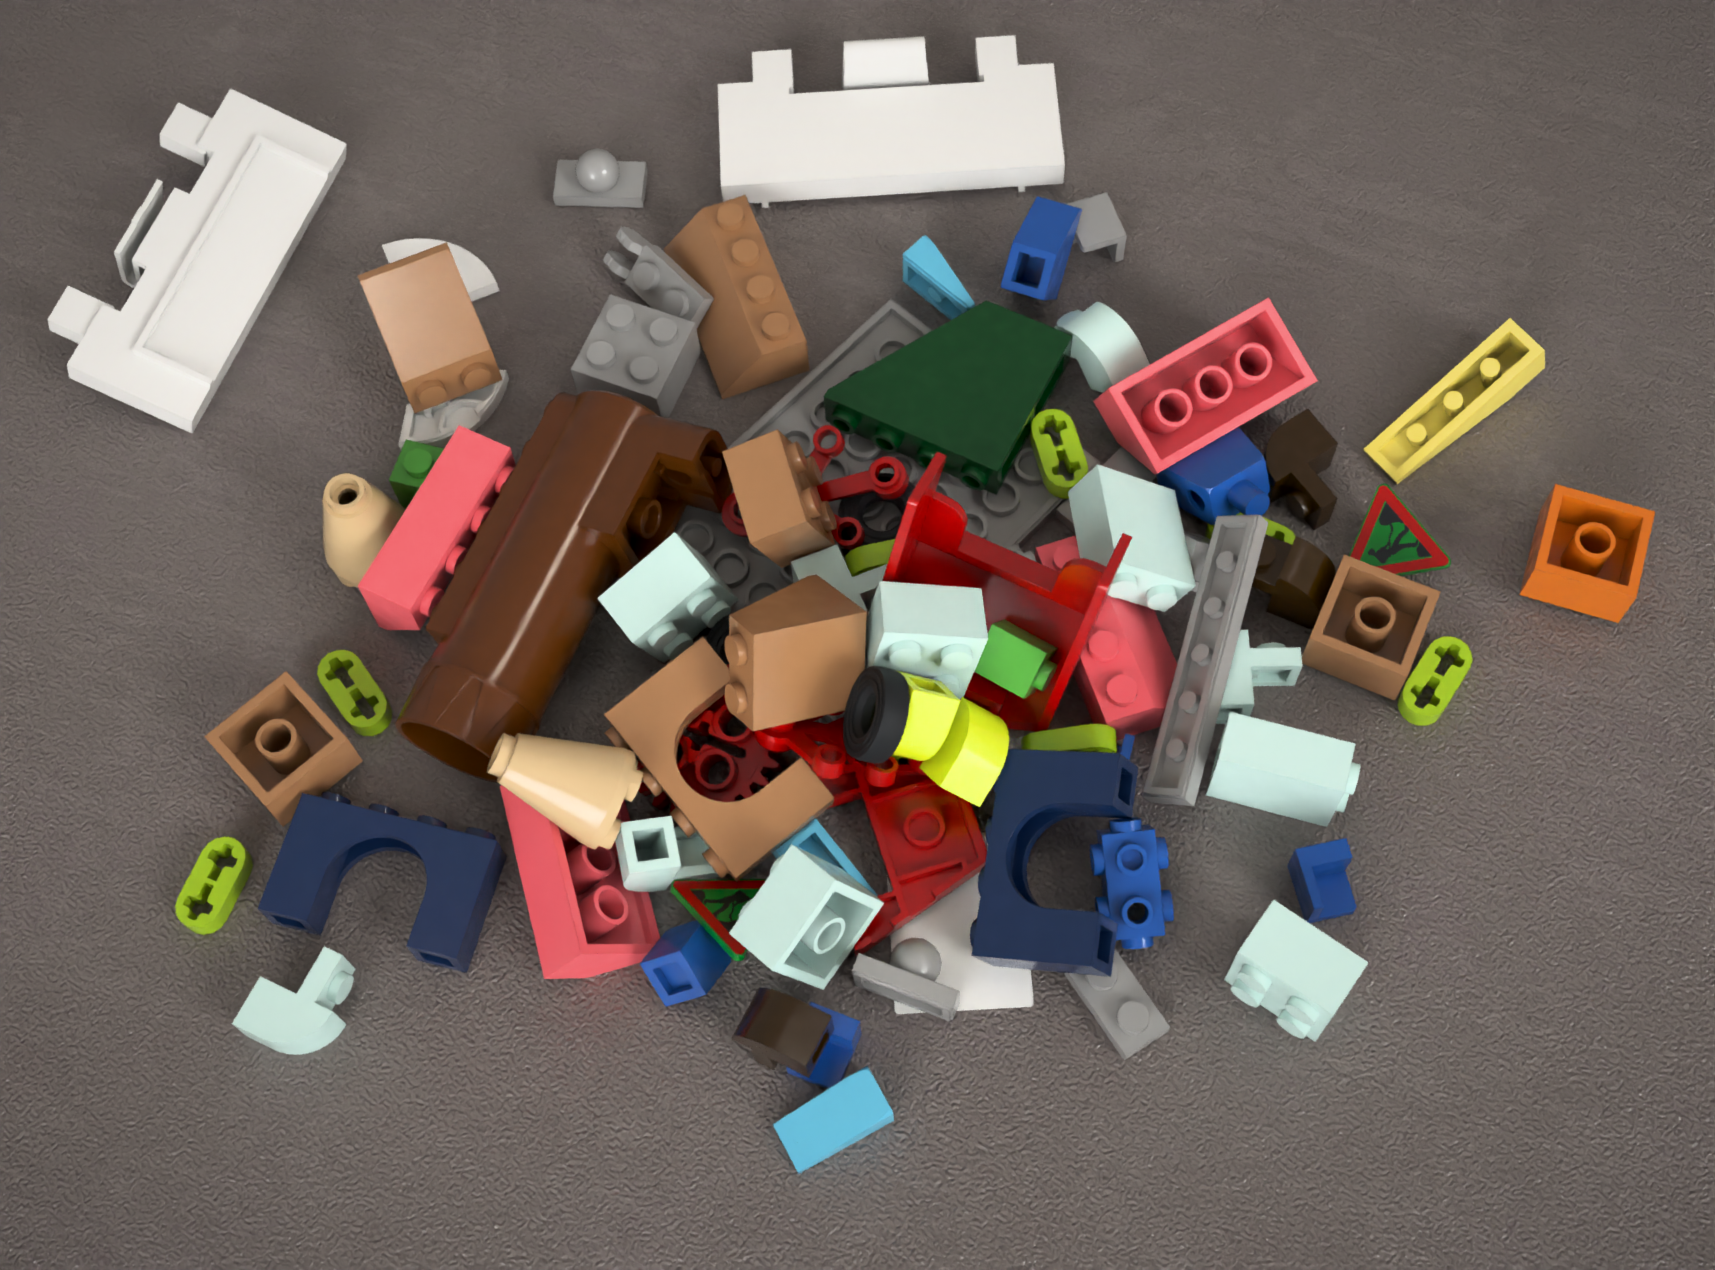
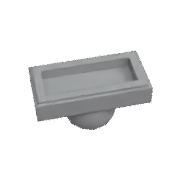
(600, 181)
(909, 978)

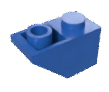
(1041, 249)

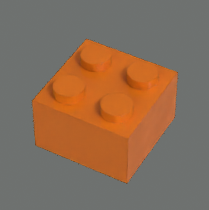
(1587, 553)

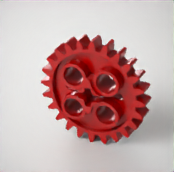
(696, 761)

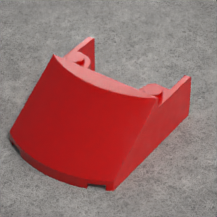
(1047, 603)

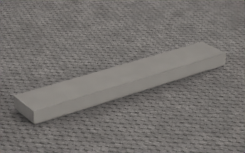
(1205, 660)

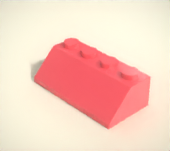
(1205, 388)
(436, 531)
(1126, 660)
(577, 898)

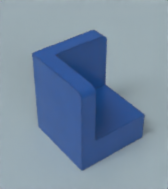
(1322, 880)
(684, 963)
(837, 1053)

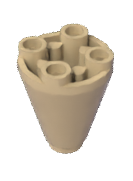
(355, 525)
(569, 782)

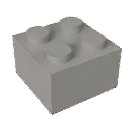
(638, 355)

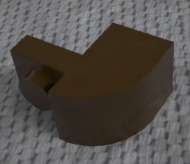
(1293, 461)
(1295, 577)
(784, 1031)

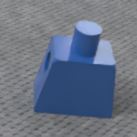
(1220, 479)

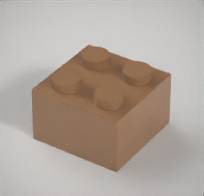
(780, 498)
(1370, 627)
(284, 747)

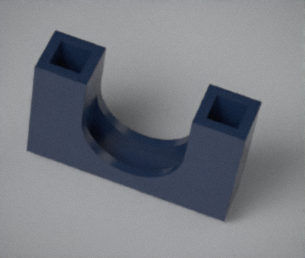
(1031, 796)
(333, 836)

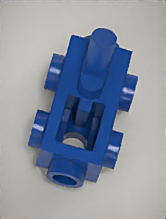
(1129, 867)

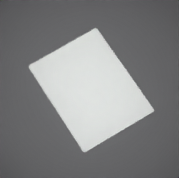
(948, 929)

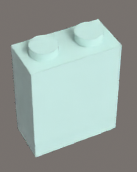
(1157, 561)
(1283, 770)

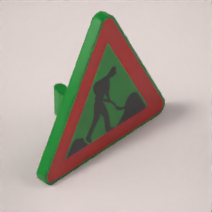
(1396, 539)
(717, 906)

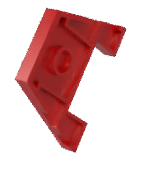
(923, 838)

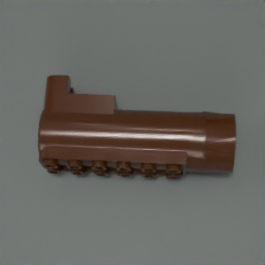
(578, 510)

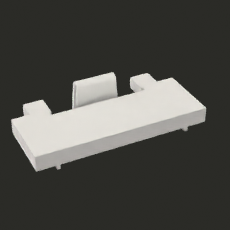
(889, 126)
(201, 259)

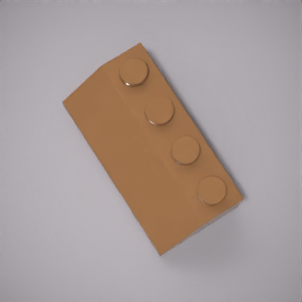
(751, 325)

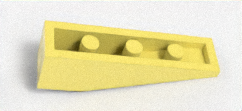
(1458, 401)

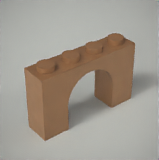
(736, 831)

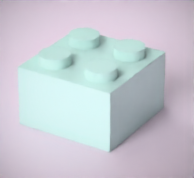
(668, 599)
(927, 631)
(805, 917)
(1294, 972)

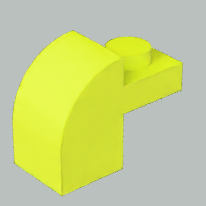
(929, 718)
(970, 754)

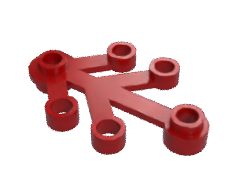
(837, 488)
(827, 759)

